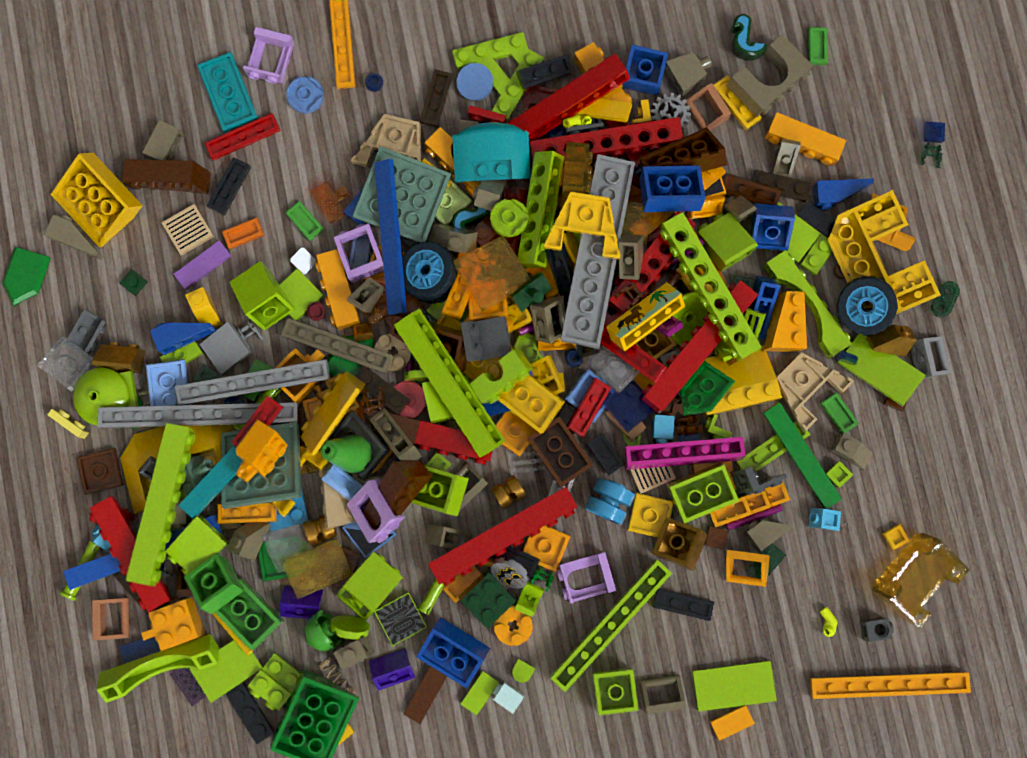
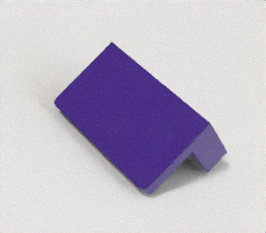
(302, 607)
(391, 669)

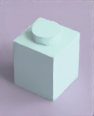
(507, 696)

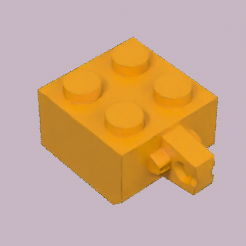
(300, 392)
(259, 451)
(175, 624)

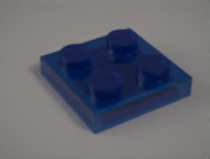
(628, 406)

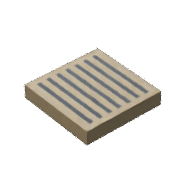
(187, 229)
(651, 477)

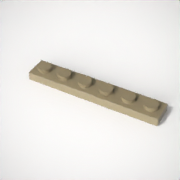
(337, 346)

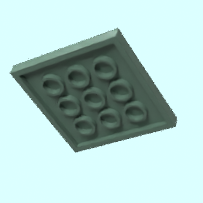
(417, 193)
(278, 485)

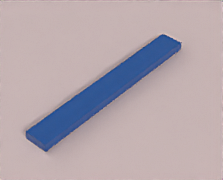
(390, 237)
(108, 564)

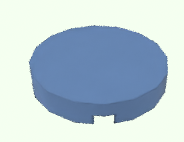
(475, 82)
(305, 94)

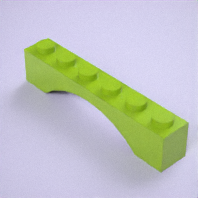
(830, 335)
(122, 679)

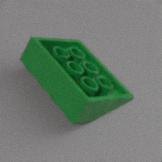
(313, 718)

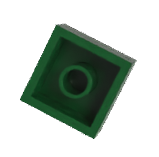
(487, 599)

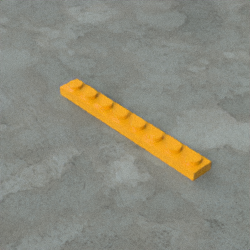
(890, 685)

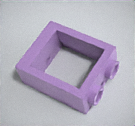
(365, 270)

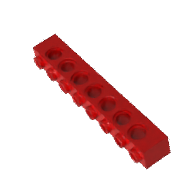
(670, 126)

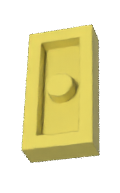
(63, 419)

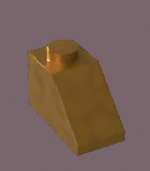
(893, 340)

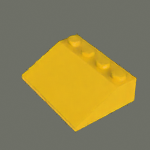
(95, 198)
(753, 383)
(331, 412)

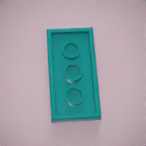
(227, 92)

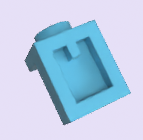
(824, 519)

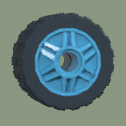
(429, 272)
(863, 320)

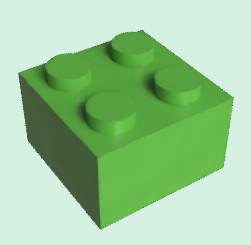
(214, 583)

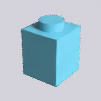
(662, 428)

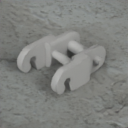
(254, 330)

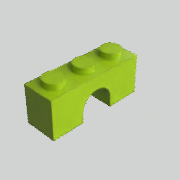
(514, 367)

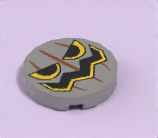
(509, 573)

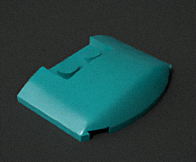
(491, 153)

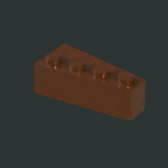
(166, 175)
(399, 488)

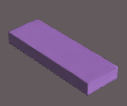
(202, 265)

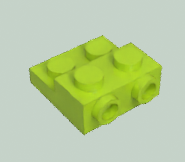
(275, 682)

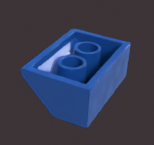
(453, 652)

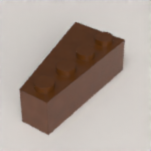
(693, 150)
(450, 338)

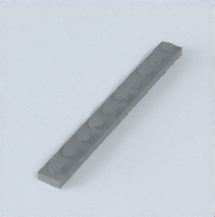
(187, 415)

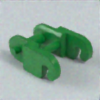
(548, 581)

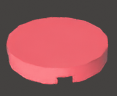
(416, 395)

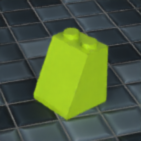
(726, 241)
(261, 296)
(437, 409)
(196, 545)
(369, 586)

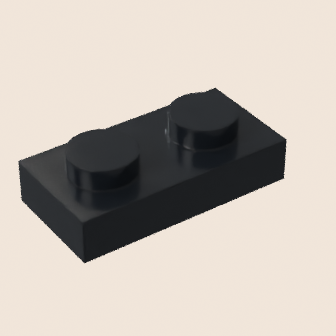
(605, 454)

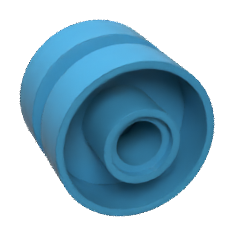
(611, 496)

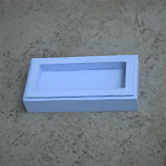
(341, 482)

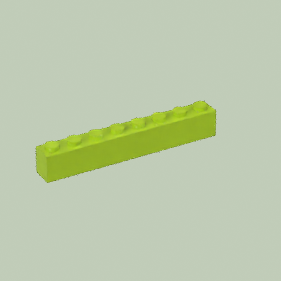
(449, 383)
(160, 505)
(610, 625)

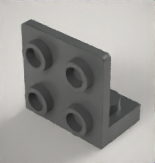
(486, 338)
(746, 481)

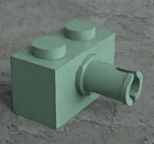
(195, 472)

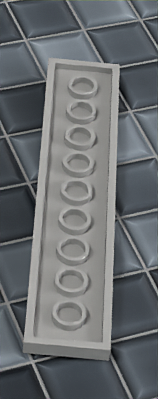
(594, 273)

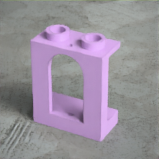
(274, 38)
(388, 520)
(576, 595)

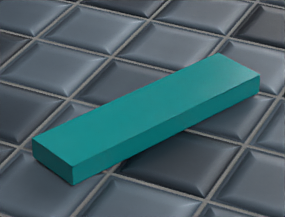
(211, 484)

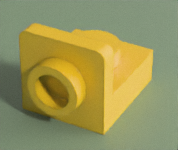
(643, 113)

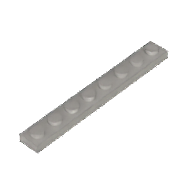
(252, 382)

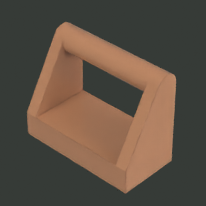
(716, 103)
(99, 619)

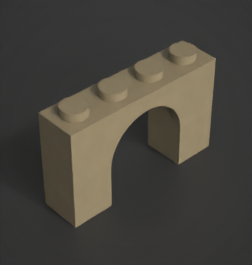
(760, 97)

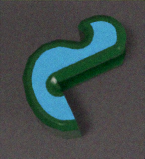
(740, 43)
(468, 217)

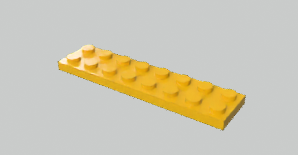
(527, 399)

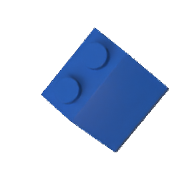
(772, 226)

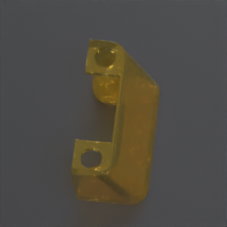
(917, 576)

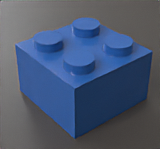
(645, 70)

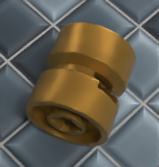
(508, 492)
(316, 532)

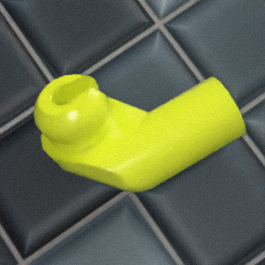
(577, 120)
(830, 622)

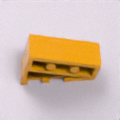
(788, 324)

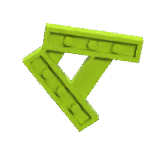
(492, 50)

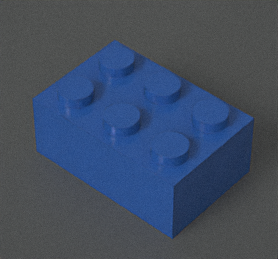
(671, 188)

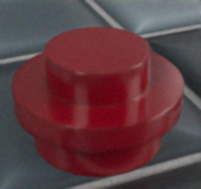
(316, 311)

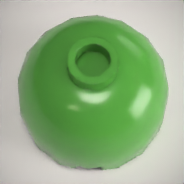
(319, 634)

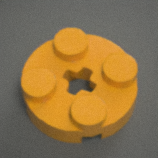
(517, 636)

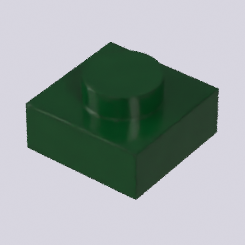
(133, 282)

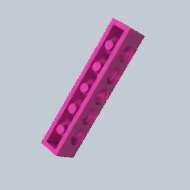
(684, 453)

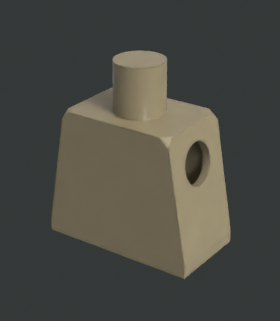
(687, 72)
(353, 652)

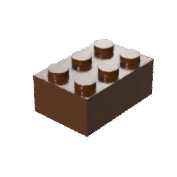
(560, 452)

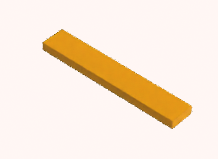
(342, 44)

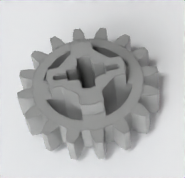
(677, 110)

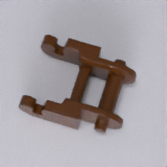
(626, 290)
(380, 398)
(684, 425)

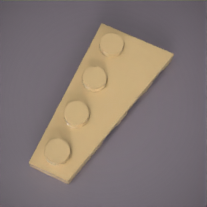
(334, 505)

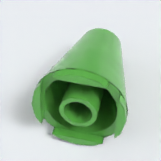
(348, 453)

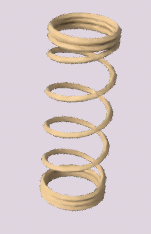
(323, 664)

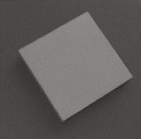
(225, 348)

